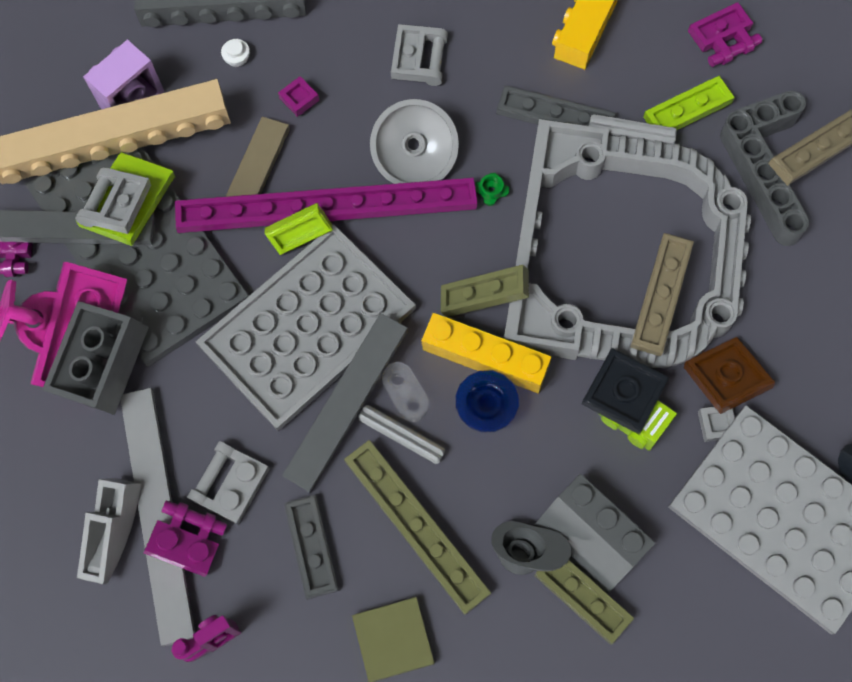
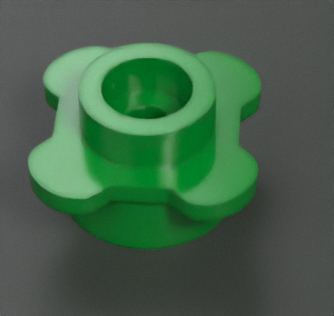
(495, 181)

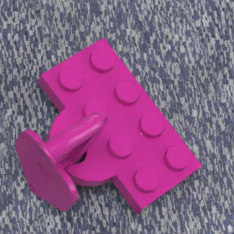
(56, 309)

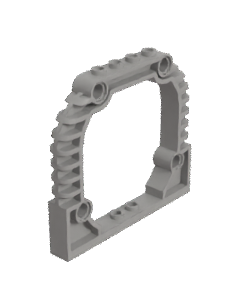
(561, 154)

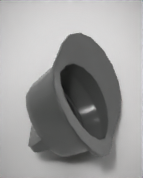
(529, 548)

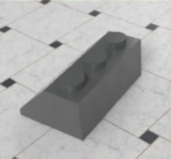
(96, 357)
(600, 535)

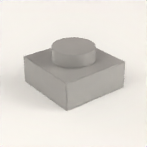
(713, 423)

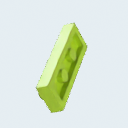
(691, 105)

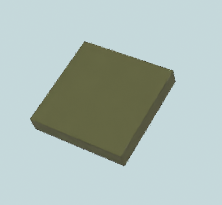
(392, 640)

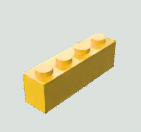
(582, 31)
(485, 352)

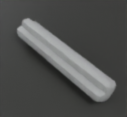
(634, 129)
(402, 434)

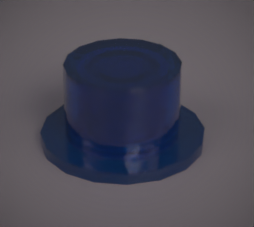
(487, 401)

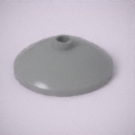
(420, 121)

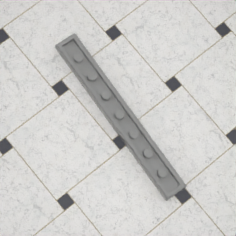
(150, 469)

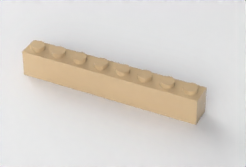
(112, 131)

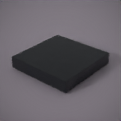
(625, 391)

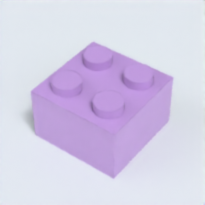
(123, 77)

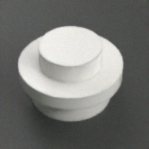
(235, 52)

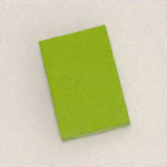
(160, 181)

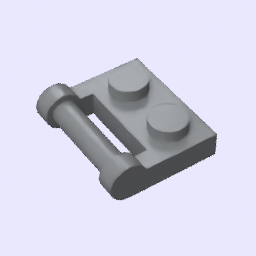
(409, 54)
(121, 204)
(238, 487)

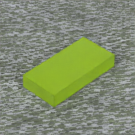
(298, 229)

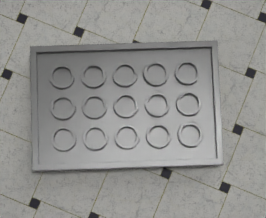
(303, 326)
(776, 516)

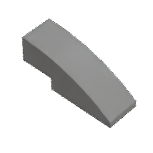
(107, 529)

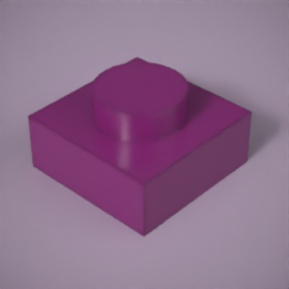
(298, 96)

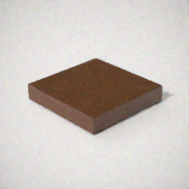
(729, 375)

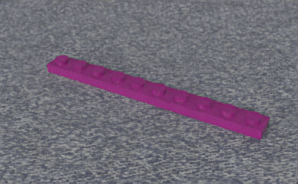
(336, 203)

